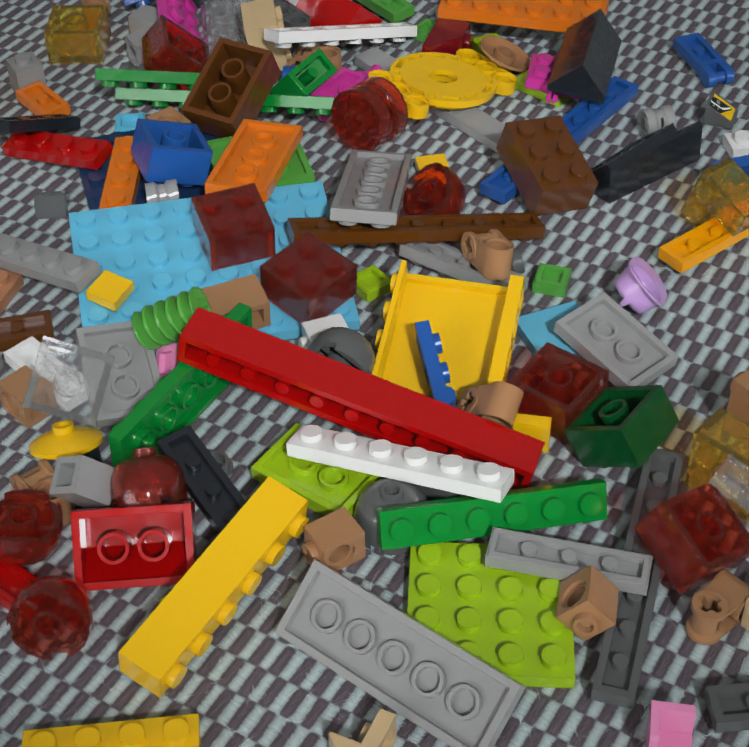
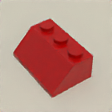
(133, 545)

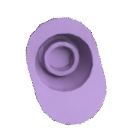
(640, 287)

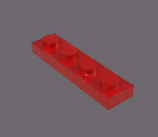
(58, 149)

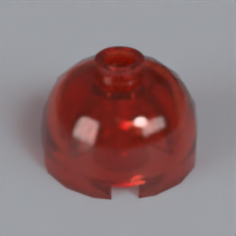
(435, 192)
(147, 479)
(28, 527)
(51, 617)

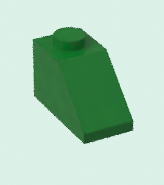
(306, 76)

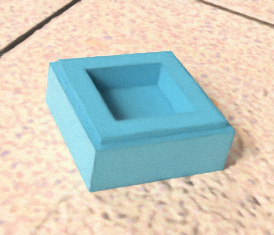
(127, 121)

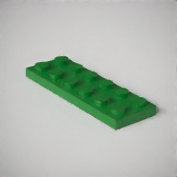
(171, 404)

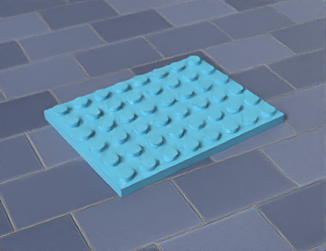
(163, 254)

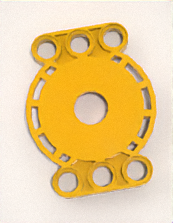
(468, 74)

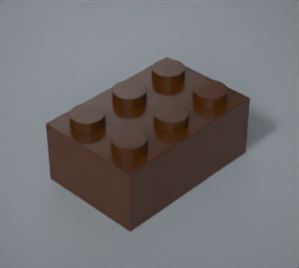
(230, 87)
(546, 165)

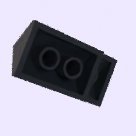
(586, 59)
(647, 161)

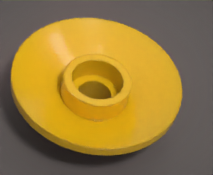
(65, 440)

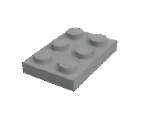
(615, 341)
(132, 372)

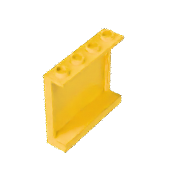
(473, 323)

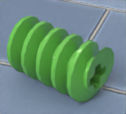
(165, 320)

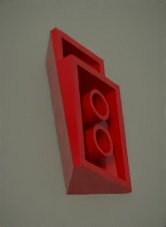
(336, 13)

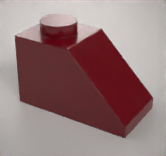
(448, 37)

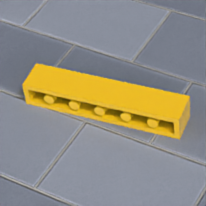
(213, 587)

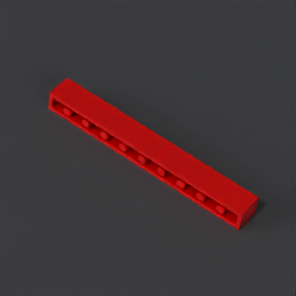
(350, 395)

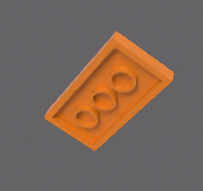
(255, 155)

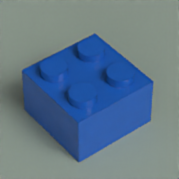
(171, 152)

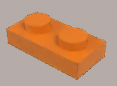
(42, 100)

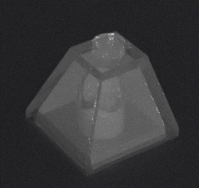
(68, 381)

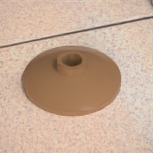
(505, 53)

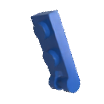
(704, 60)
(436, 373)

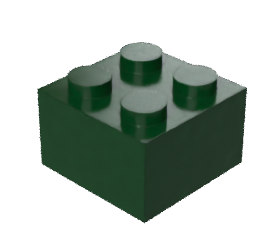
(622, 426)

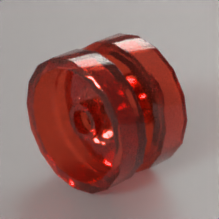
(369, 114)

